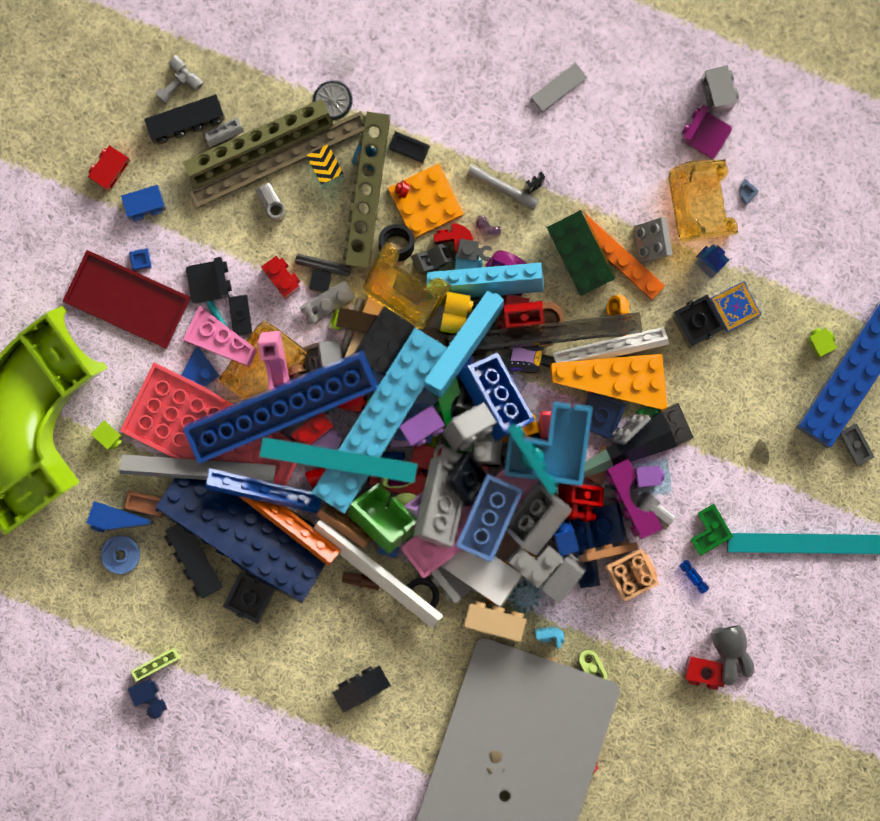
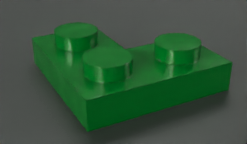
(716, 532)

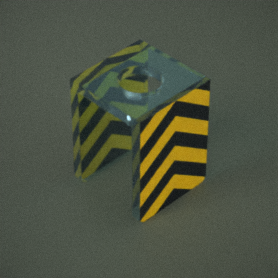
(325, 166)

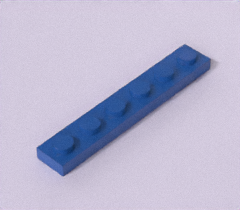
(262, 491)

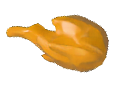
(617, 305)

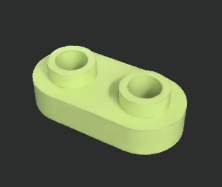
(594, 666)

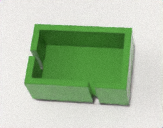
(383, 524)

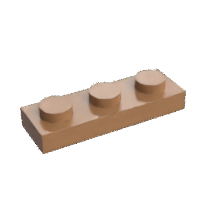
(607, 551)

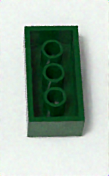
(581, 252)

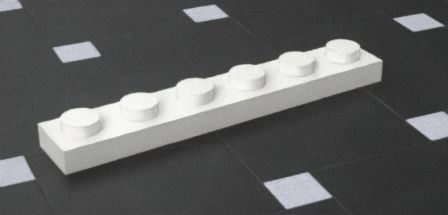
(615, 347)

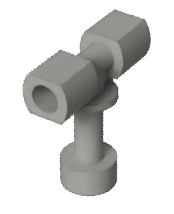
(182, 76)

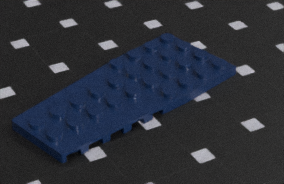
(242, 536)

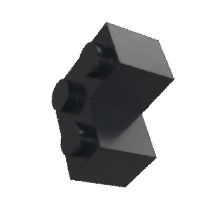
(360, 688)

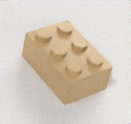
(495, 621)

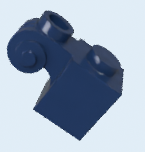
(147, 693)

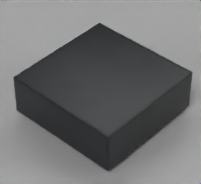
(320, 281)

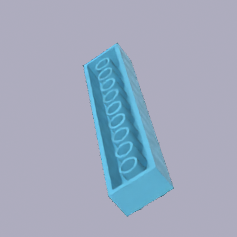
(382, 416)

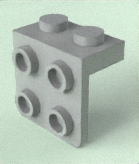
(632, 426)
(454, 587)

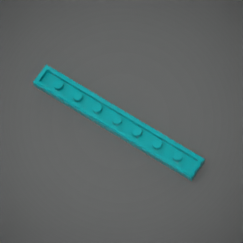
(338, 460)
(804, 543)

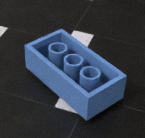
(489, 518)

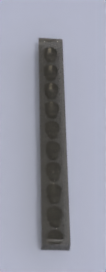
(559, 332)

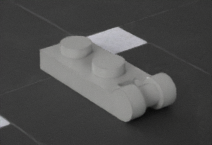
(327, 302)

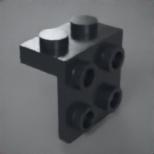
(208, 281)

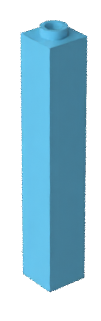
(464, 344)

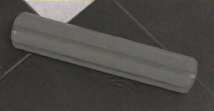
(323, 265)

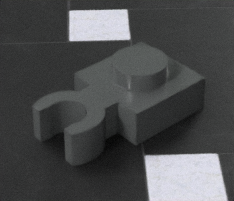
(469, 250)

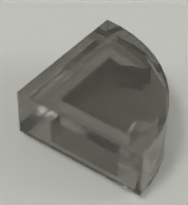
(760, 452)

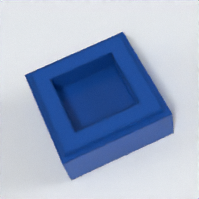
(140, 259)

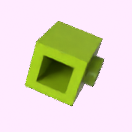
(821, 342)
(107, 436)

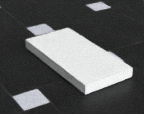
(491, 579)

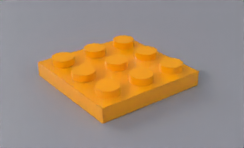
(428, 202)

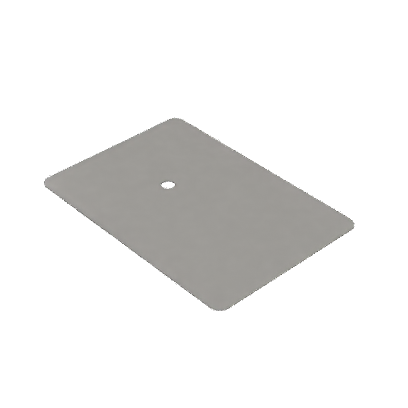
(542, 721)

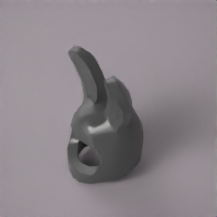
(732, 645)

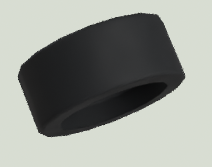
(399, 231)
(420, 581)

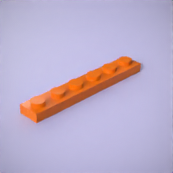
(626, 263)
(297, 529)

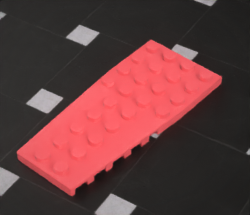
(172, 401)

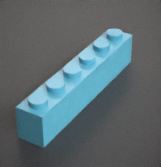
(496, 279)

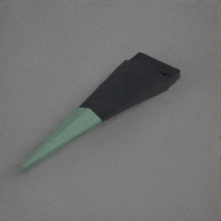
(662, 432)

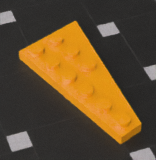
(623, 378)

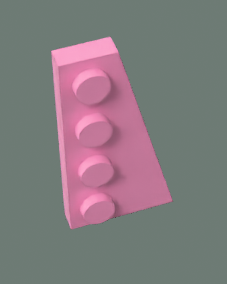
(217, 338)

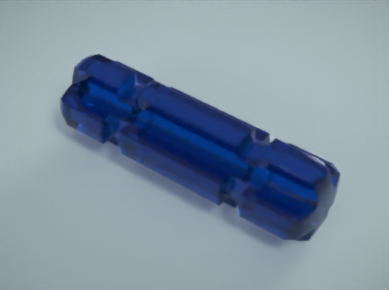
(694, 577)

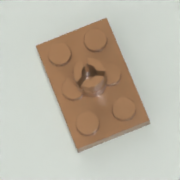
(344, 525)

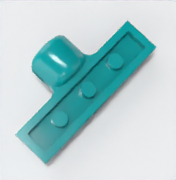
(533, 458)

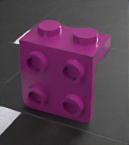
(706, 132)

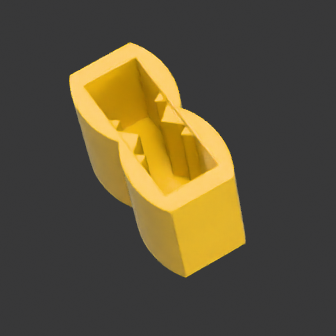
(455, 312)

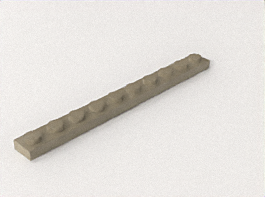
(277, 161)

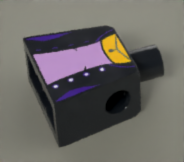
(528, 359)

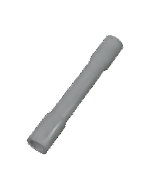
(522, 197)

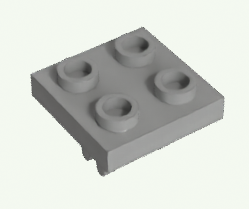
(653, 240)

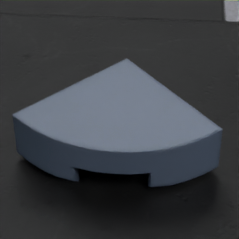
(747, 191)

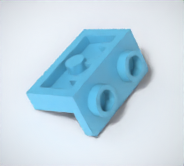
(546, 634)

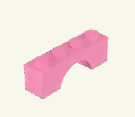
(273, 355)

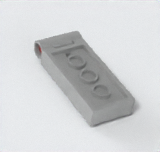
(440, 504)

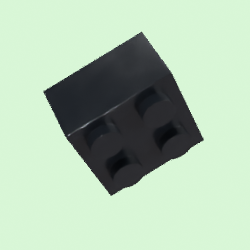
(698, 321)
(249, 597)

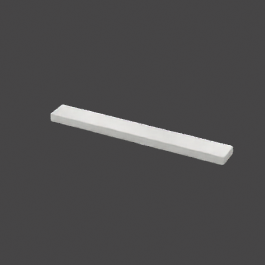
(380, 575)

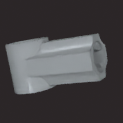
(270, 202)
(651, 504)

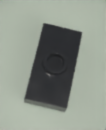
(240, 314)

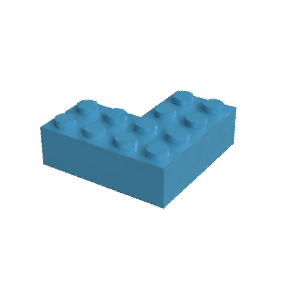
(563, 450)

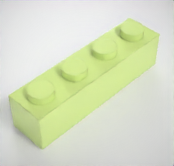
(155, 664)

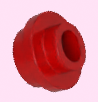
(402, 189)

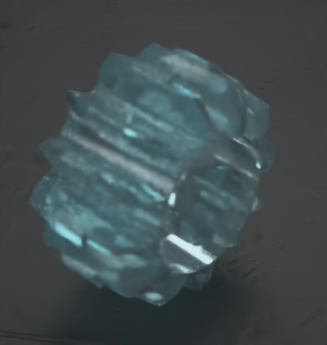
(531, 595)

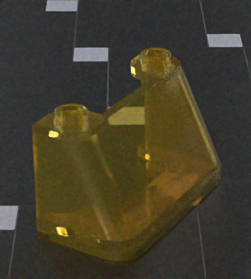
(699, 201)
(402, 291)
(253, 380)

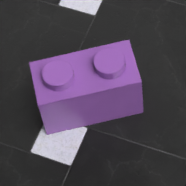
(422, 426)
(648, 476)

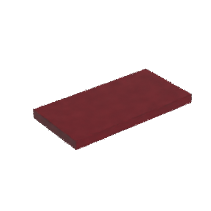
(126, 299)

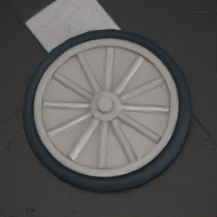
(336, 98)

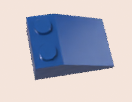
(109, 518)

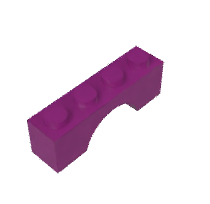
(642, 522)

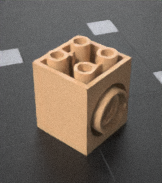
(632, 574)

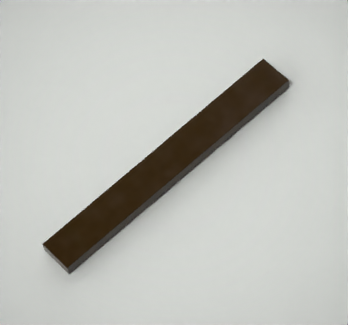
(362, 321)

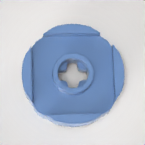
(110, 559)

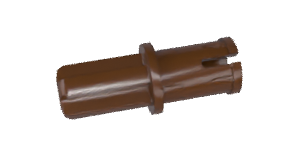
(359, 580)

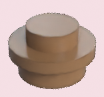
(296, 371)

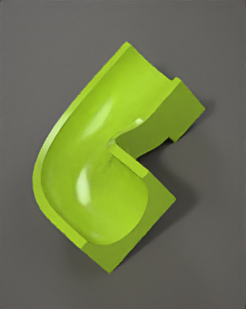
(36, 381)

